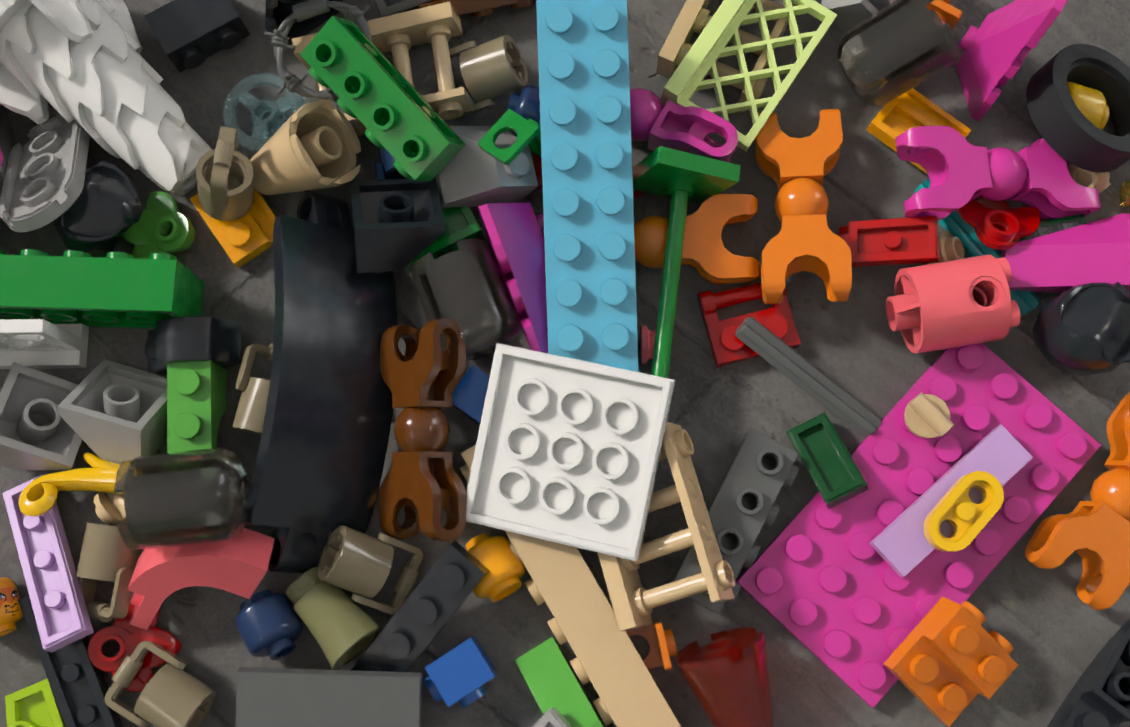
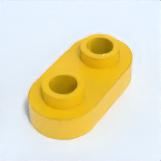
(963, 514)

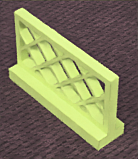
(713, 45)

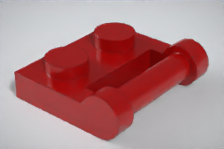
(721, 334)

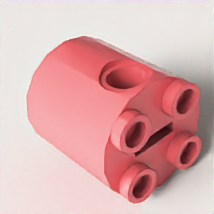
(953, 303)

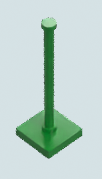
(684, 180)

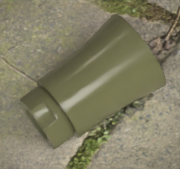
(332, 618)

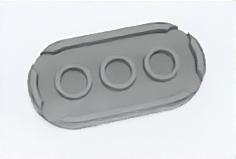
(44, 174)

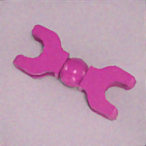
(679, 126)
(966, 171)

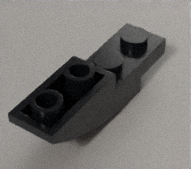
(1103, 689)

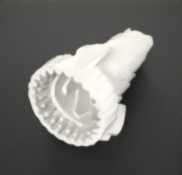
(92, 71)

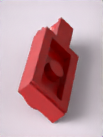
(892, 241)

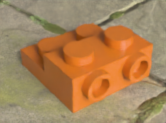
(952, 659)

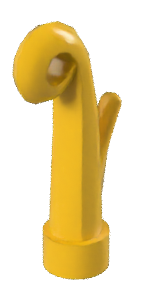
(97, 479)

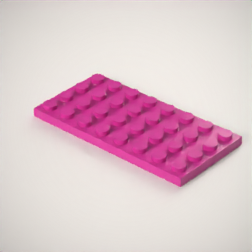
(838, 590)

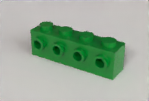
(381, 99)

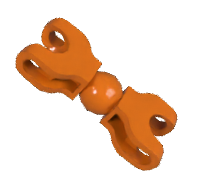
(802, 208)
(702, 240)
(1095, 527)

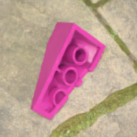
(1000, 47)
(520, 254)
(1073, 257)

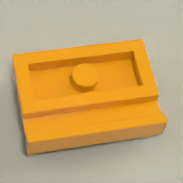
(908, 112)
(245, 236)

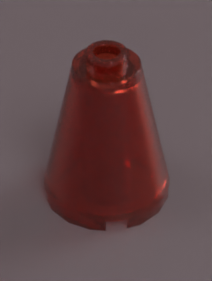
(730, 677)

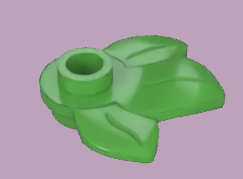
(160, 228)

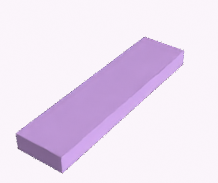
(903, 540)
(48, 574)

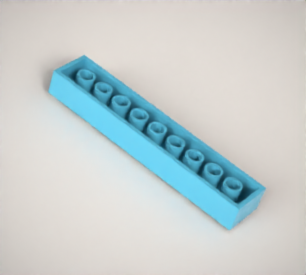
(587, 180)

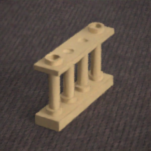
(694, 19)
(397, 35)
(632, 601)

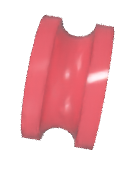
(647, 344)

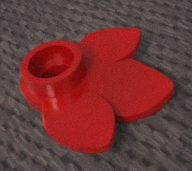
(997, 223)
(128, 639)

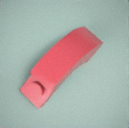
(225, 565)

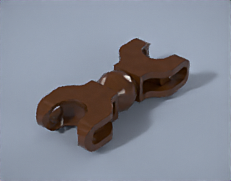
(422, 475)

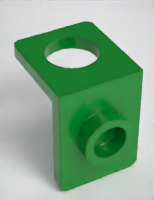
(527, 133)

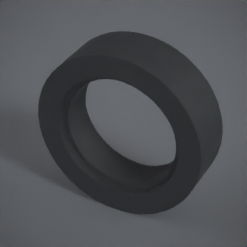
(1063, 123)

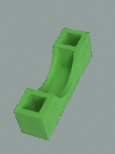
(194, 405)

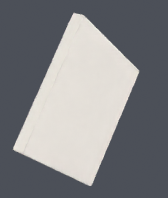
(568, 451)

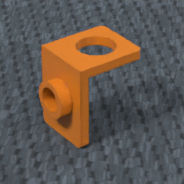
(661, 645)

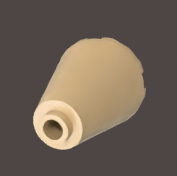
(307, 153)

